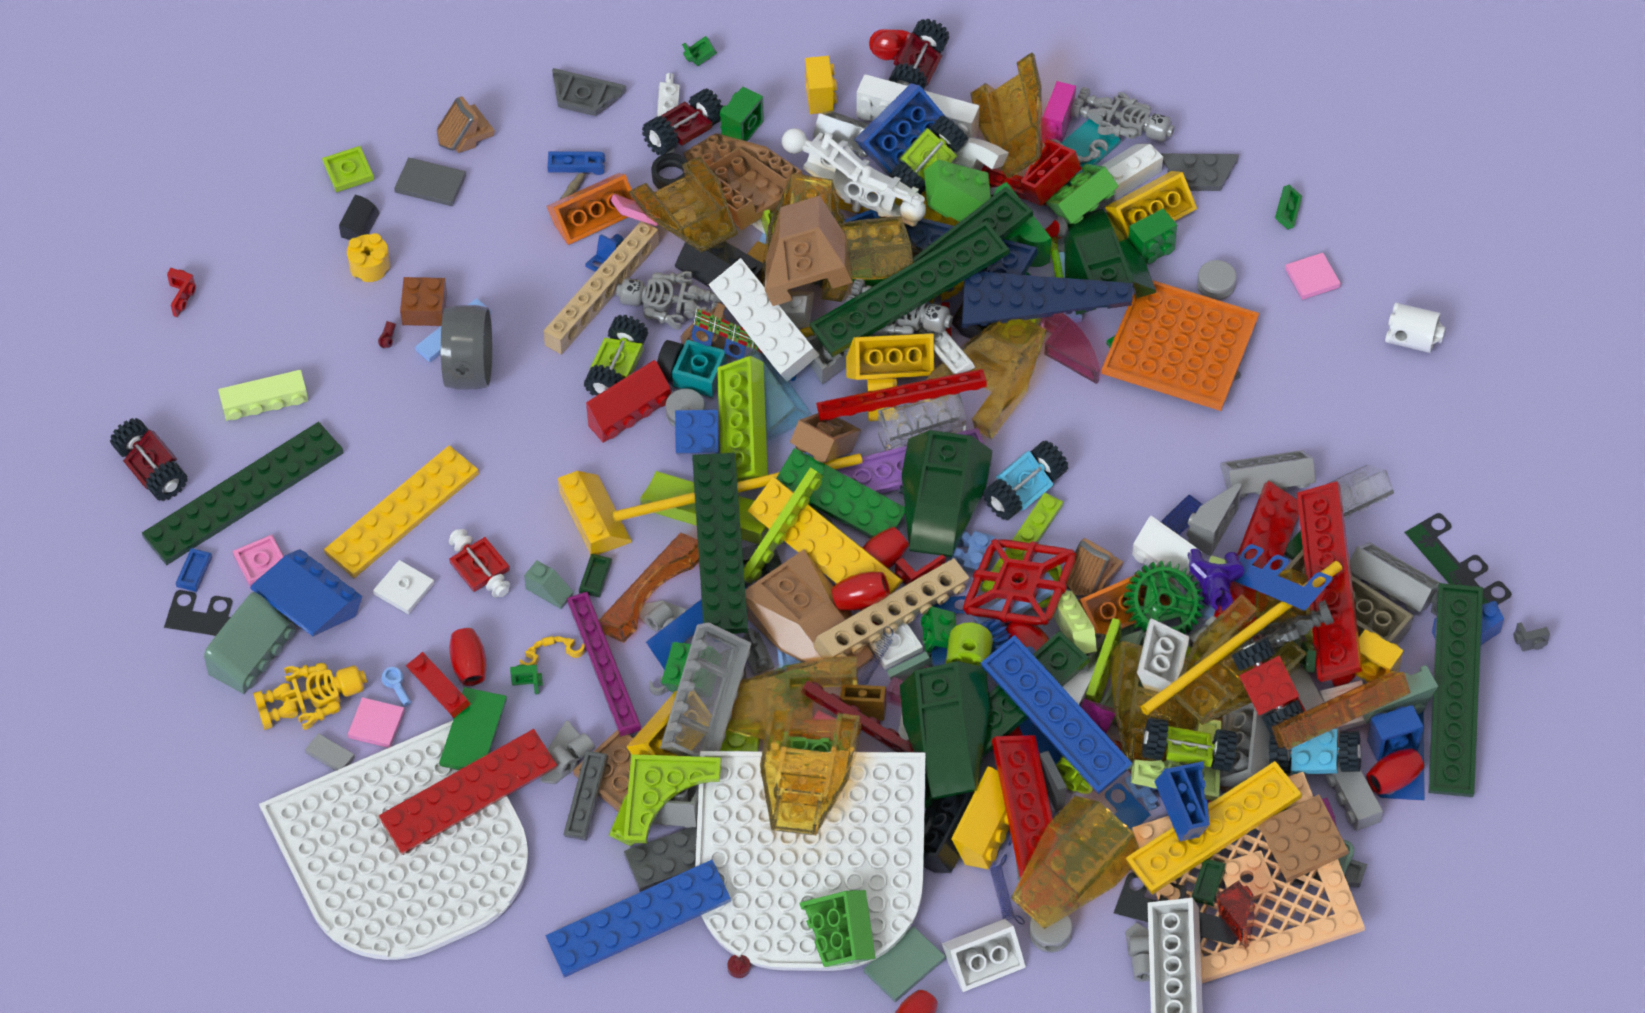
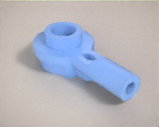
(393, 678)

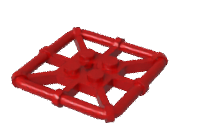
(1025, 591)

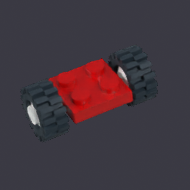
(1267, 683)

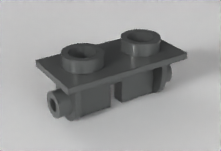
(759, 657)

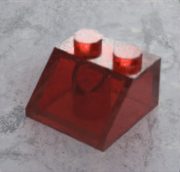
(1237, 911)

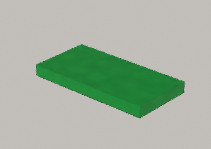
(473, 729)

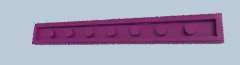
(604, 664)

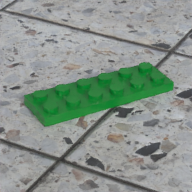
(842, 496)

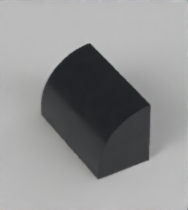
(358, 218)

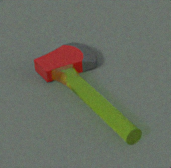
(1057, 230)

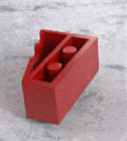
(1050, 172)

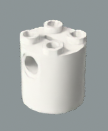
(1414, 328)

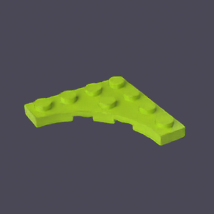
(656, 781)

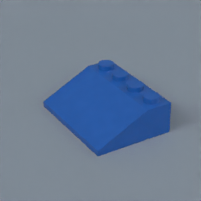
(898, 127)
(308, 593)

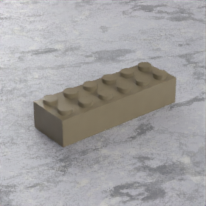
(1372, 609)

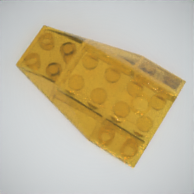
(1014, 116)
(690, 207)
(877, 247)
(1074, 861)

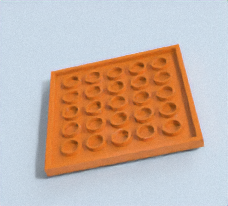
(1181, 345)

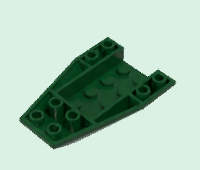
(1102, 253)
(942, 488)
(947, 720)

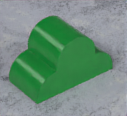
(1031, 234)

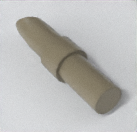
(574, 185)

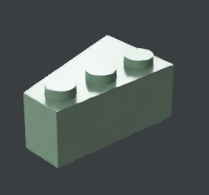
(1421, 686)

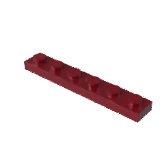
(868, 725)

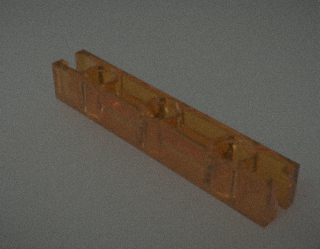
(1341, 709)

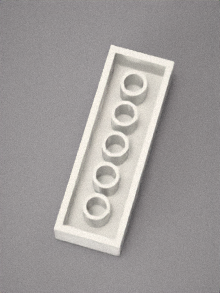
(876, 94)
(764, 323)
(1175, 956)

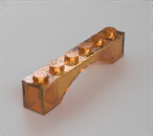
(623, 615)

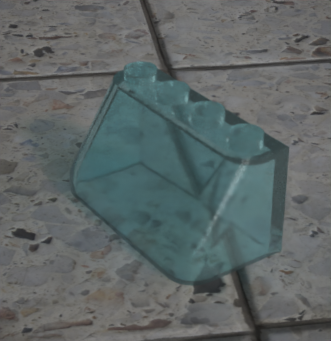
(782, 402)

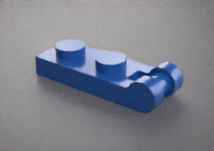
(576, 162)

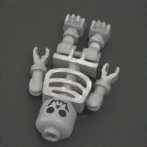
(1132, 120)
(633, 293)
(933, 316)

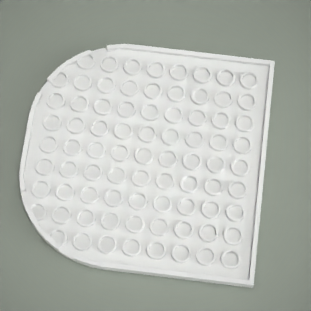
(865, 844)
(361, 883)

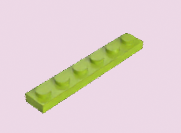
(784, 521)
(1031, 530)

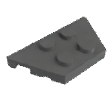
(584, 93)
(1202, 171)

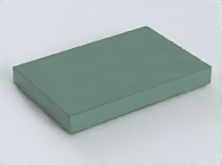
(904, 964)

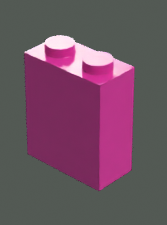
(1058, 111)

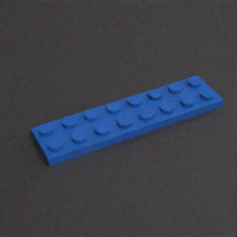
(1056, 714)
(638, 918)

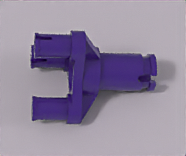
(1215, 578)

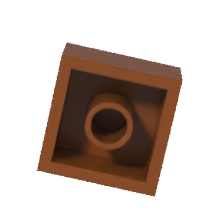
(423, 301)

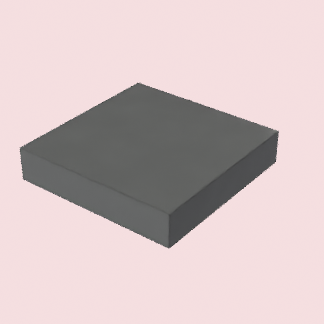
(1054, 783)

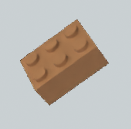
(825, 438)

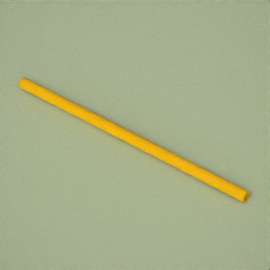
(745, 485)
(1229, 646)

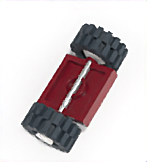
(920, 54)
(683, 122)
(149, 459)

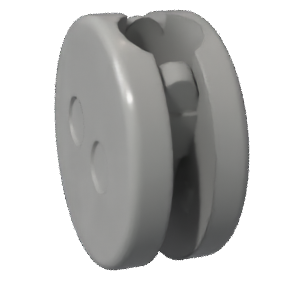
(1216, 279)
(683, 400)
(1052, 938)

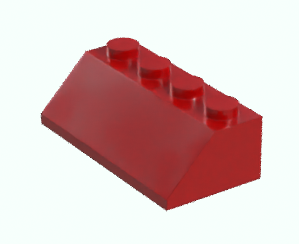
(627, 401)

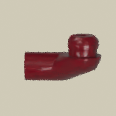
(385, 339)

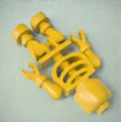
(347, 681)

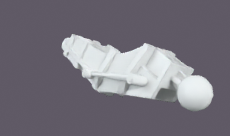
(855, 178)

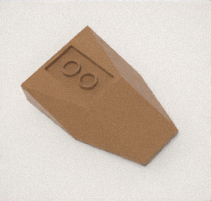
(748, 174)
(805, 249)
(795, 607)

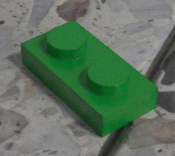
(1288, 207)

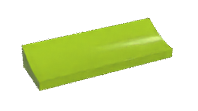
(743, 416)
(667, 486)

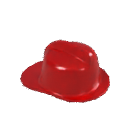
(887, 43)

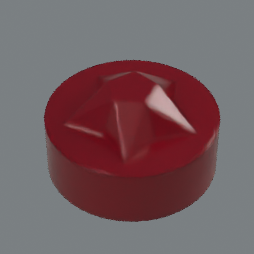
(738, 966)

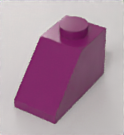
(1099, 713)

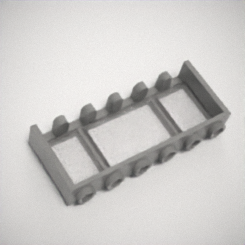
(706, 692)

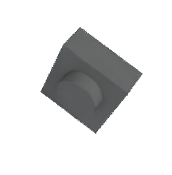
(1531, 640)

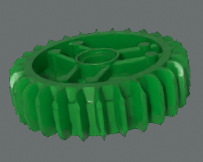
(1157, 583)

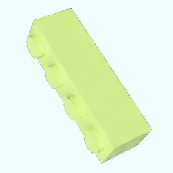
(263, 395)
(1075, 623)

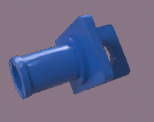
(604, 249)

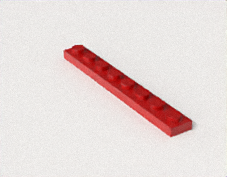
(901, 394)

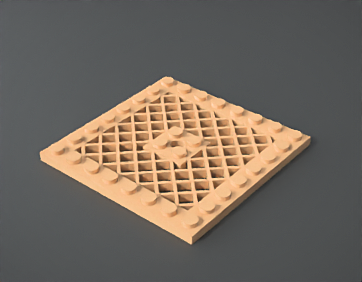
(1282, 942)

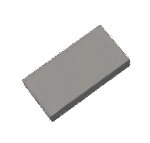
(329, 753)

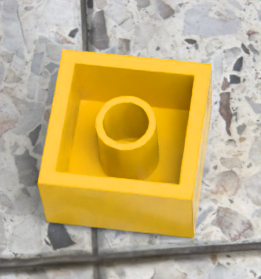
(820, 84)
(1377, 656)

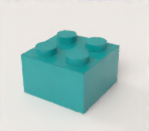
(698, 368)

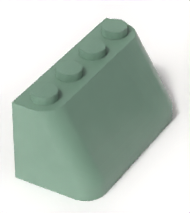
(248, 643)

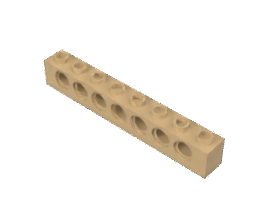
(601, 287)
(948, 573)

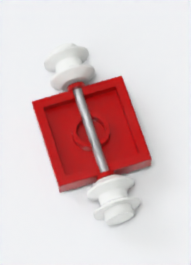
(479, 563)

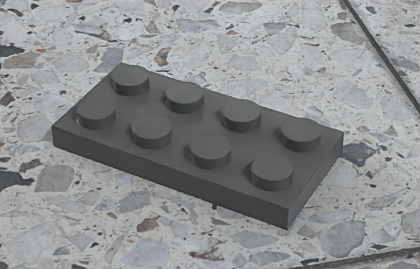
(662, 858)

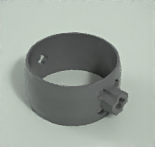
(465, 348)

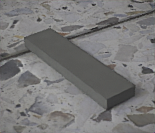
(586, 795)

